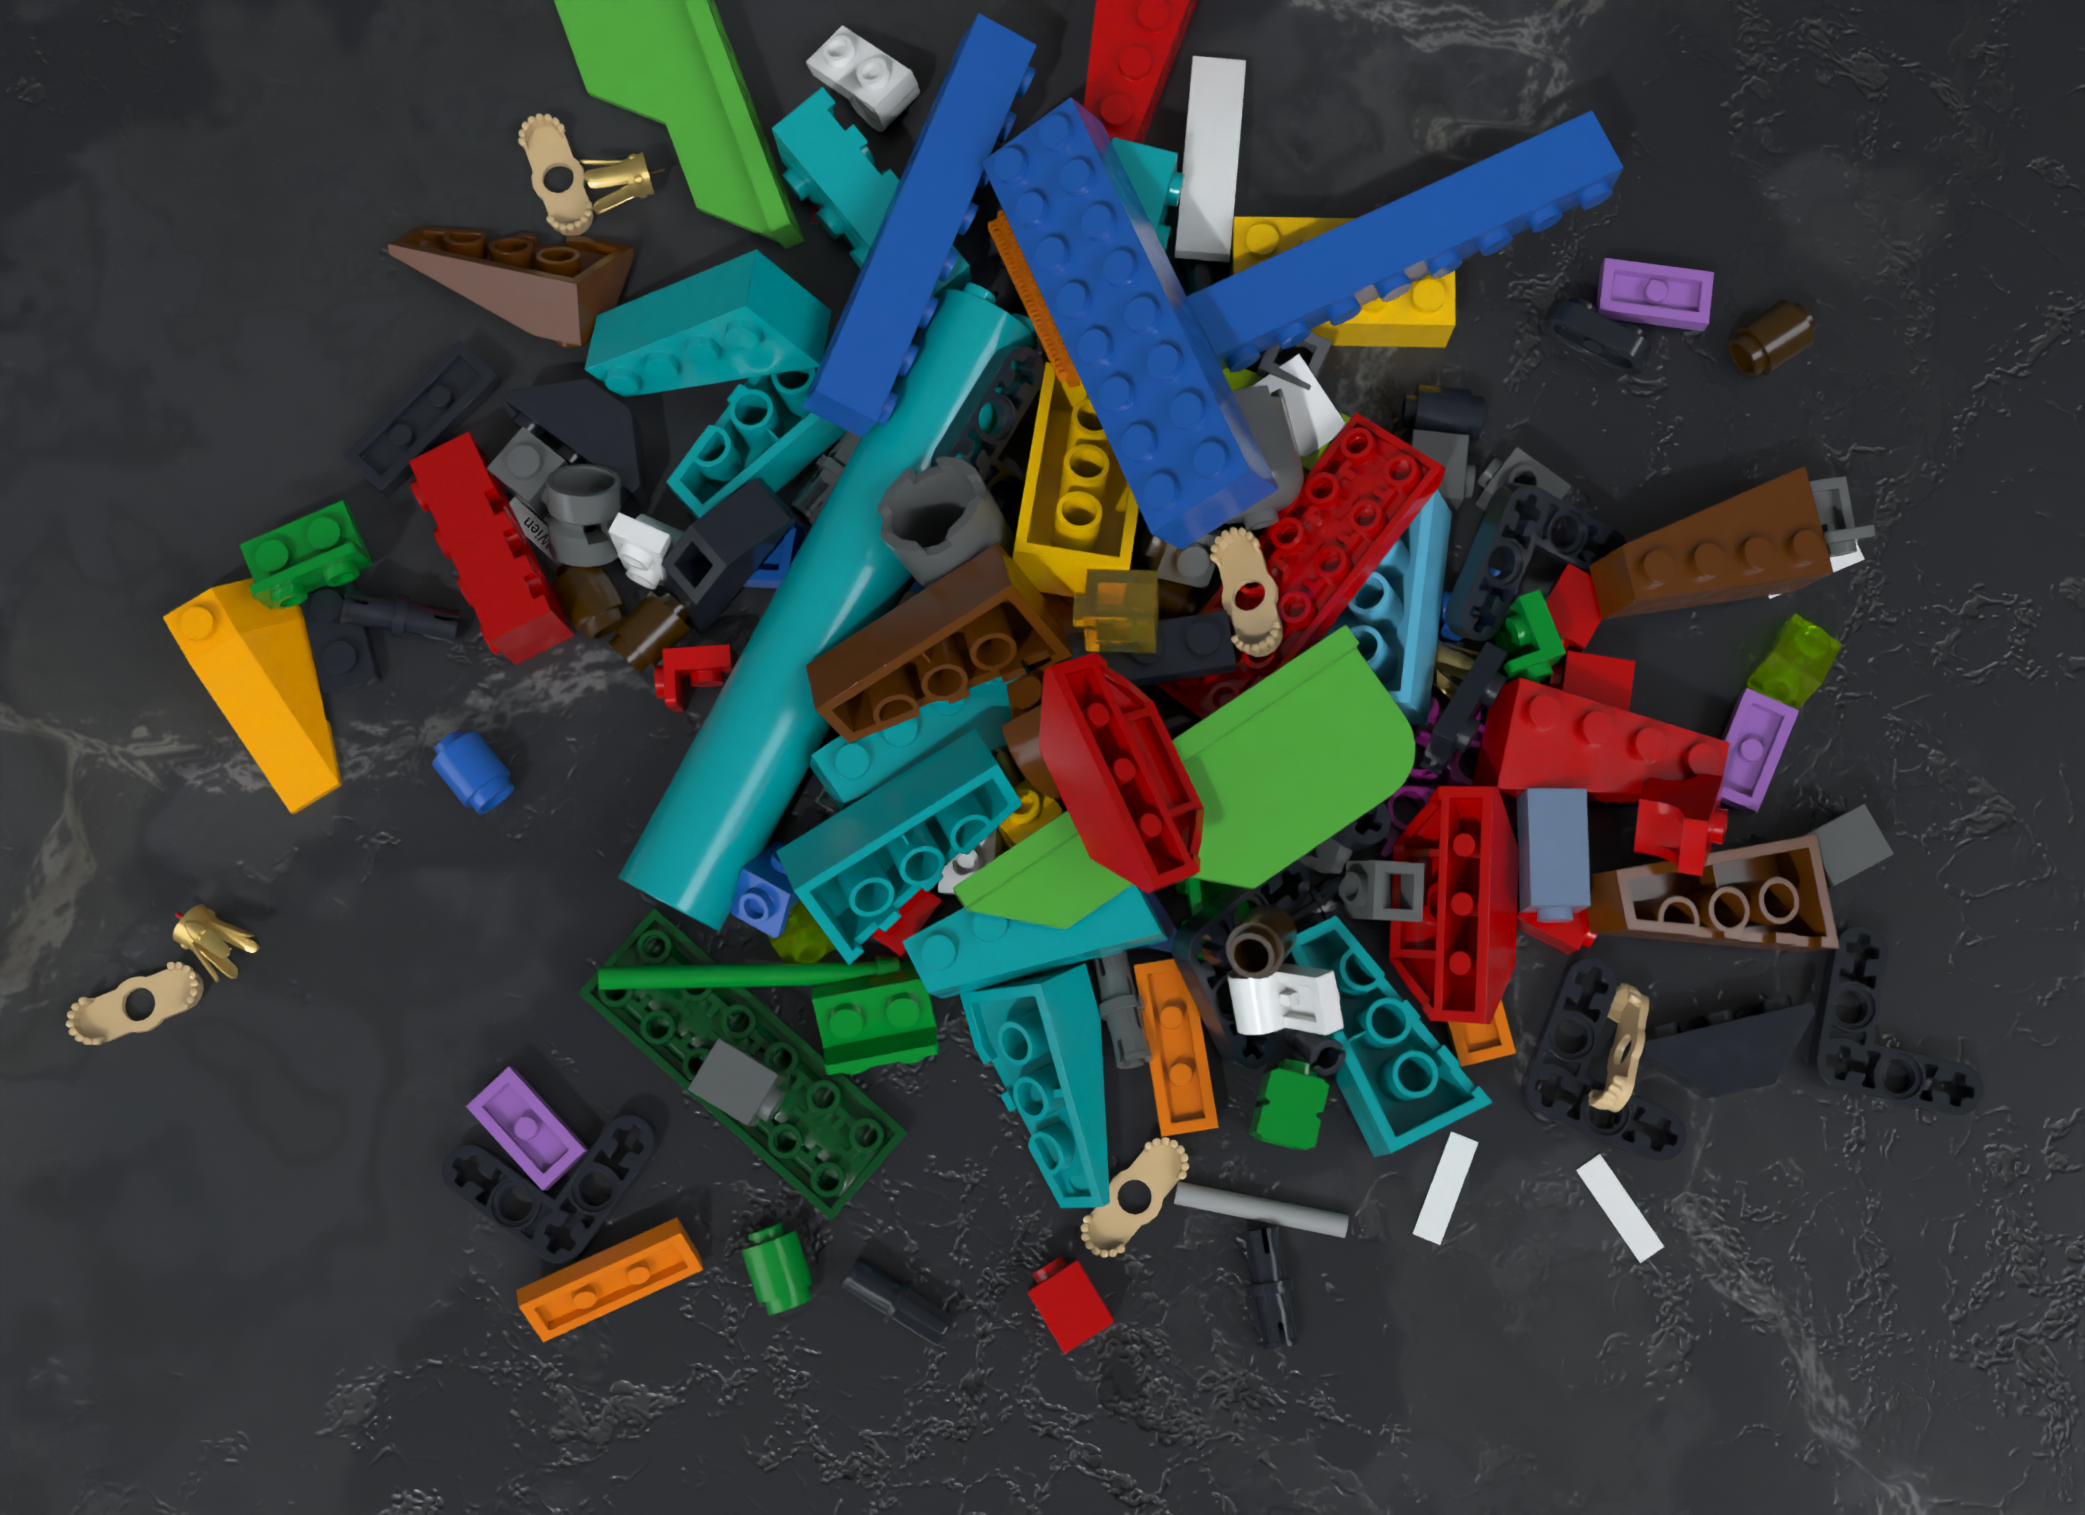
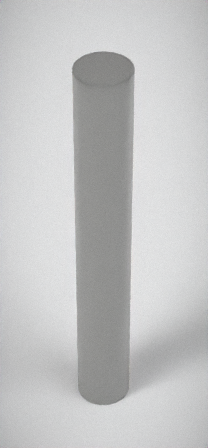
(1261, 1209)

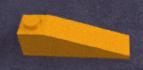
(265, 684)

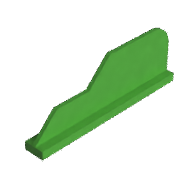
(681, 71)
(1273, 780)

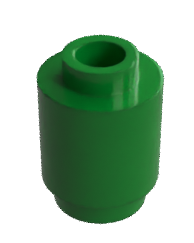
(777, 1268)

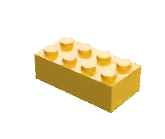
(1414, 319)
(1074, 496)

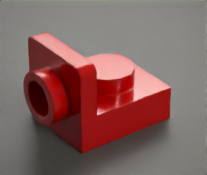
(700, 664)

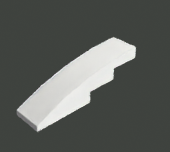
(1210, 159)

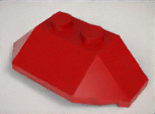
(1119, 774)
(1468, 928)

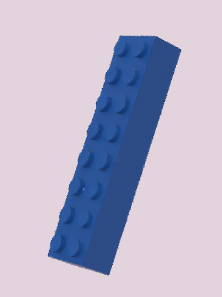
(1128, 327)

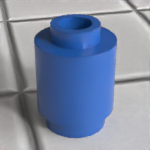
(472, 771)

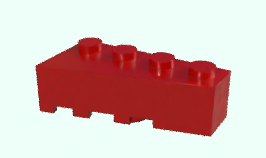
(1131, 61)
(489, 550)
(1569, 741)

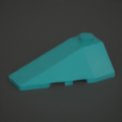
(1049, 1055)

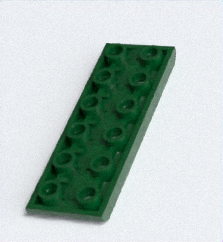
(826, 1128)

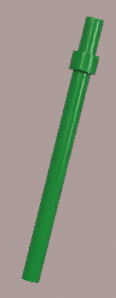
(745, 974)

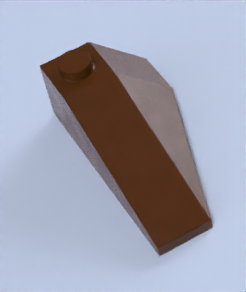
(532, 285)

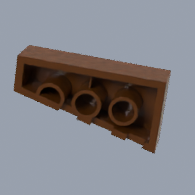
(1730, 552)
(936, 646)
(1746, 898)

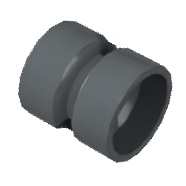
(582, 509)

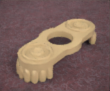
(548, 148)
(1240, 563)
(1630, 1012)
(106, 1017)
(1160, 1168)

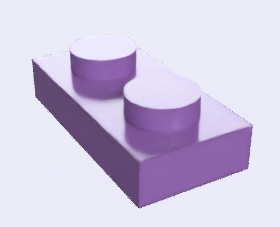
(1654, 294)
(1756, 740)
(527, 1128)

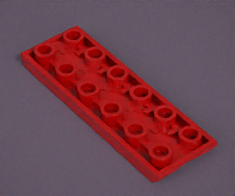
(1323, 550)

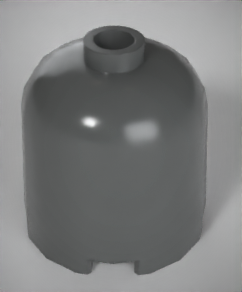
(1274, 434)
(941, 519)

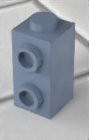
(1553, 853)

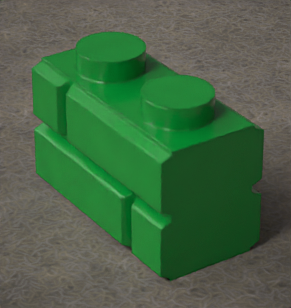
(1289, 1106)

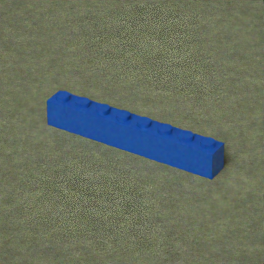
(919, 229)
(1407, 241)

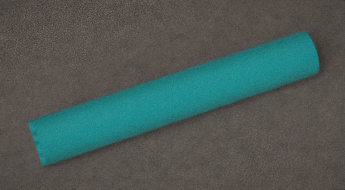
(840, 581)

